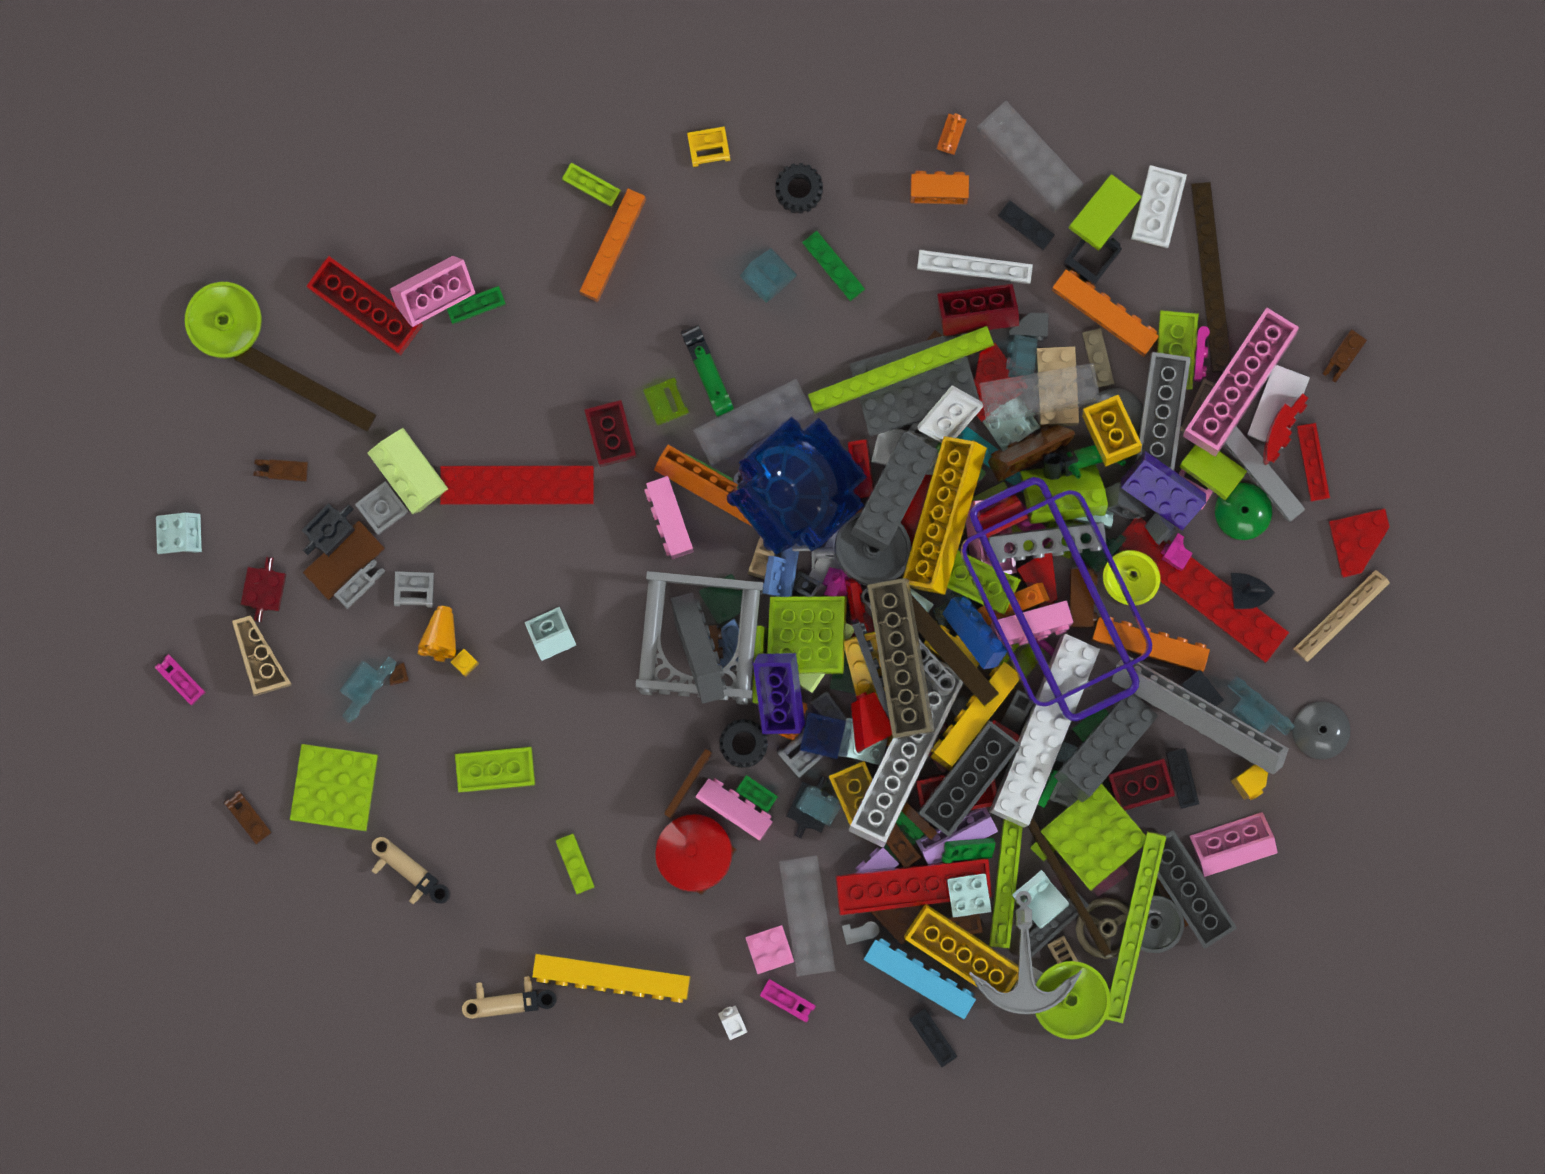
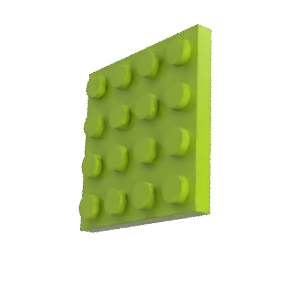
(811, 630)
(334, 787)
(1095, 837)

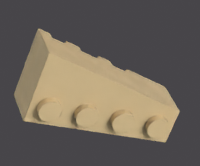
(259, 661)

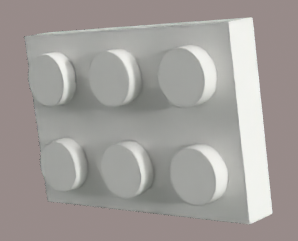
(950, 414)

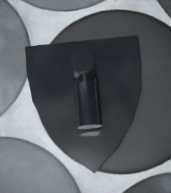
(1249, 591)

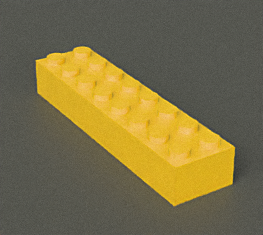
(944, 514)
(611, 976)

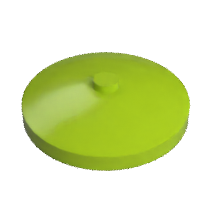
(223, 320)
(1083, 1007)

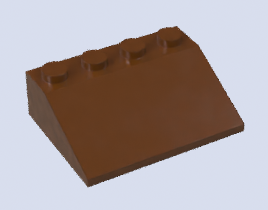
(1029, 452)

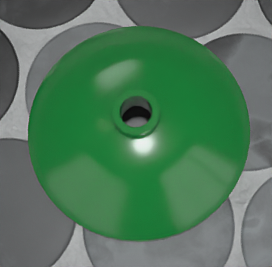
(1242, 525)

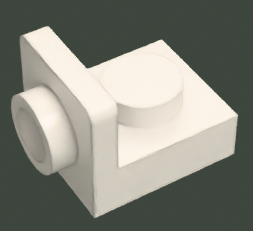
(732, 1022)

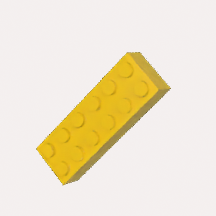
(973, 719)
(960, 950)

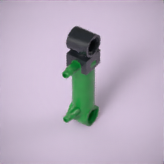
(707, 370)
(1070, 461)

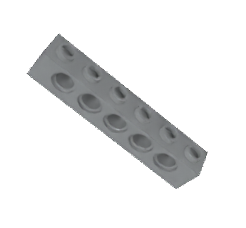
(1037, 536)

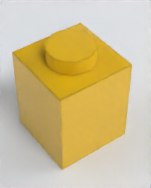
(464, 662)

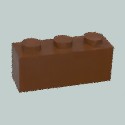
(1081, 602)

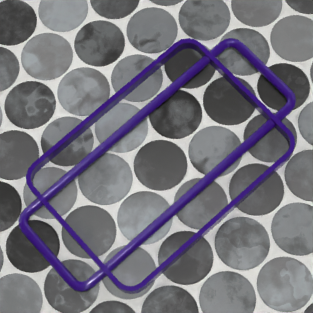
(1128, 664)

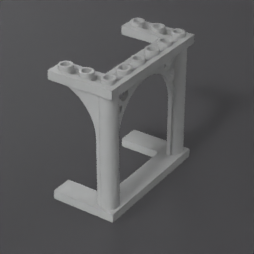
(648, 680)

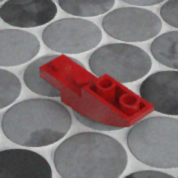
(1279, 433)

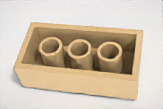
(1053, 359)

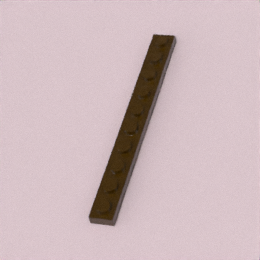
(1211, 276)

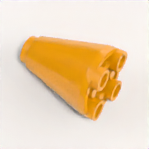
(439, 636)

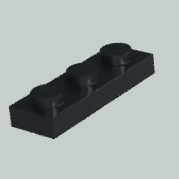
(1026, 225)
(1182, 778)
(933, 1038)

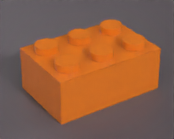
(939, 188)

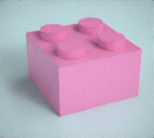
(769, 949)

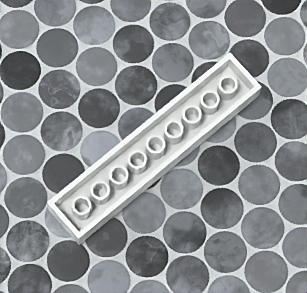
(1043, 733)
(900, 770)

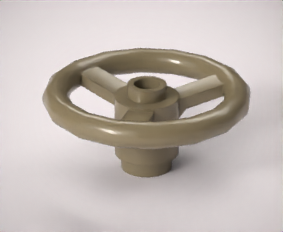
(1100, 923)

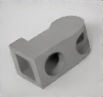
(865, 932)

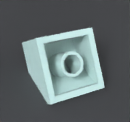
(550, 633)

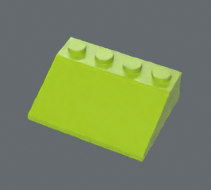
(1088, 485)

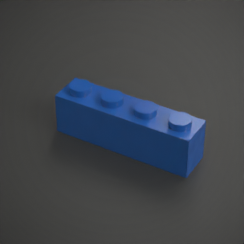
(974, 632)

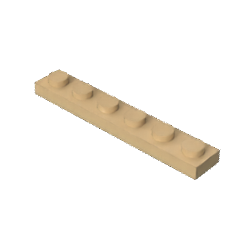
(1341, 615)

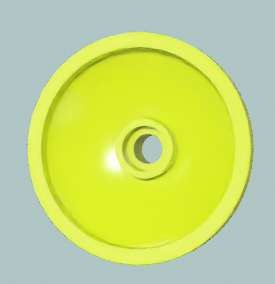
(1140, 587)

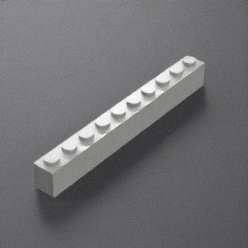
(1205, 717)

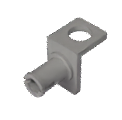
(820, 553)

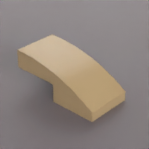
(760, 560)

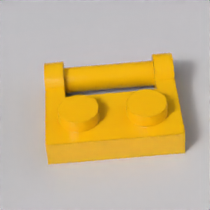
(707, 140)

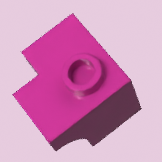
(1176, 553)
(835, 582)

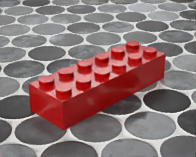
(363, 305)

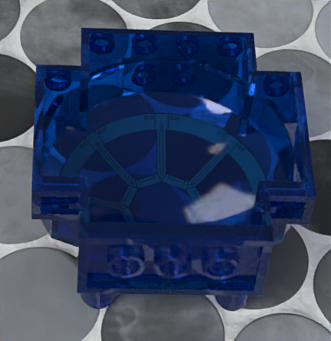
(797, 486)

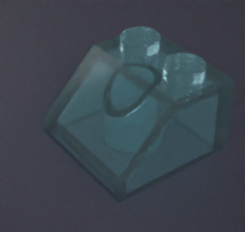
(768, 275)

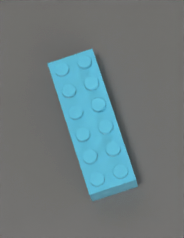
(919, 979)

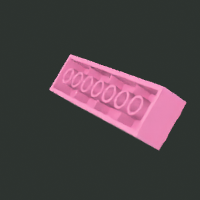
(1240, 382)

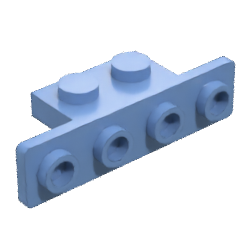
(781, 574)

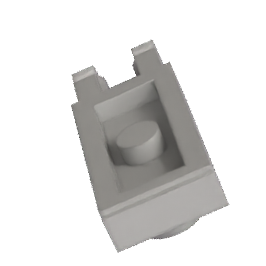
(358, 585)

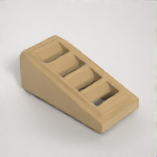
(1062, 940)

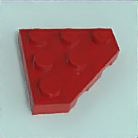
(990, 368)
(1357, 539)

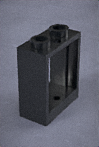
(1085, 274)

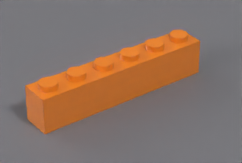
(612, 245)
(1105, 313)
(698, 479)
(1163, 648)

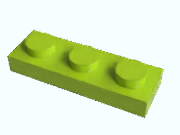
(591, 185)
(575, 864)

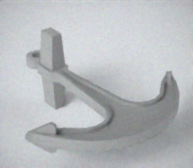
(1026, 996)

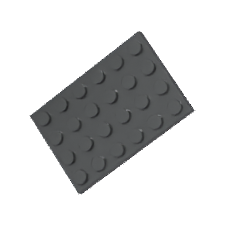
(915, 396)

